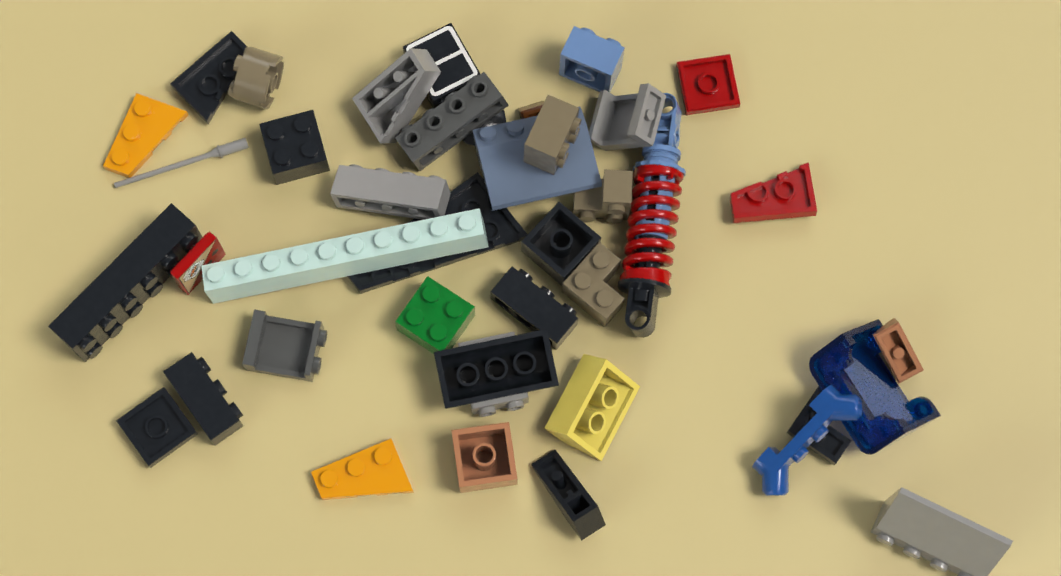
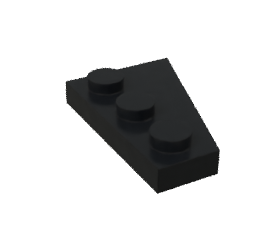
(210, 77)

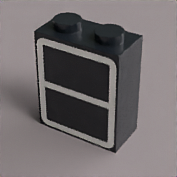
(450, 57)

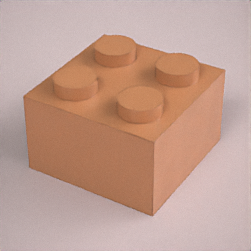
(484, 457)

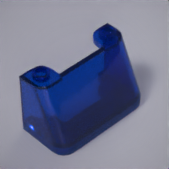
(856, 368)

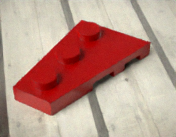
(779, 198)

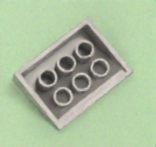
(938, 535)

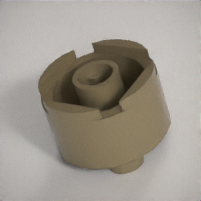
(256, 77)

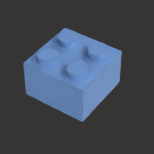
(591, 59)

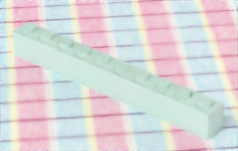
(344, 256)

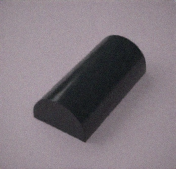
(496, 369)

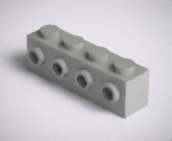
(390, 192)

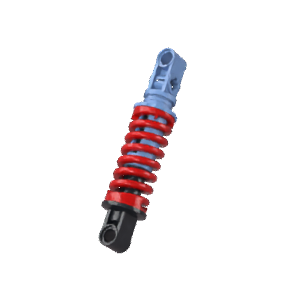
(655, 186)

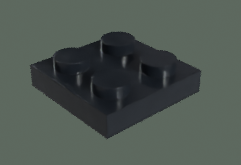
(157, 427)

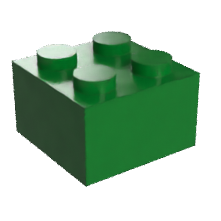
(435, 317)

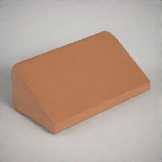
(897, 351)

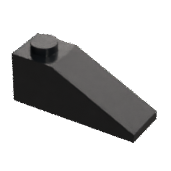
(569, 494)

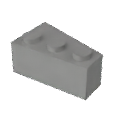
(397, 94)

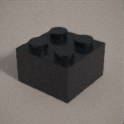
(294, 147)
(559, 243)

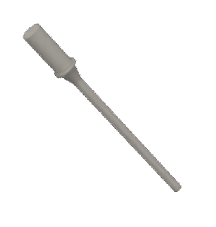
(219, 151)

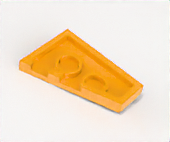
(142, 130)
(363, 474)

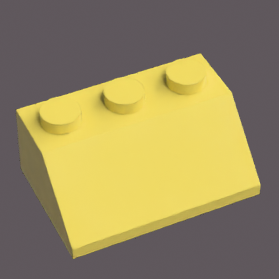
(592, 406)

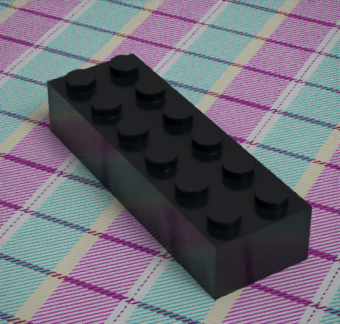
(126, 284)

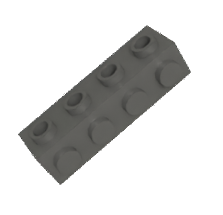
(451, 121)

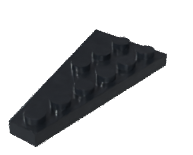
(472, 194)

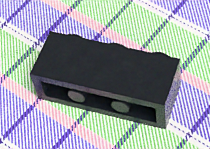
(534, 306)
(204, 397)

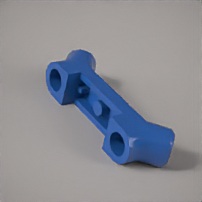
(829, 406)

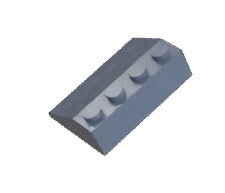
(515, 182)

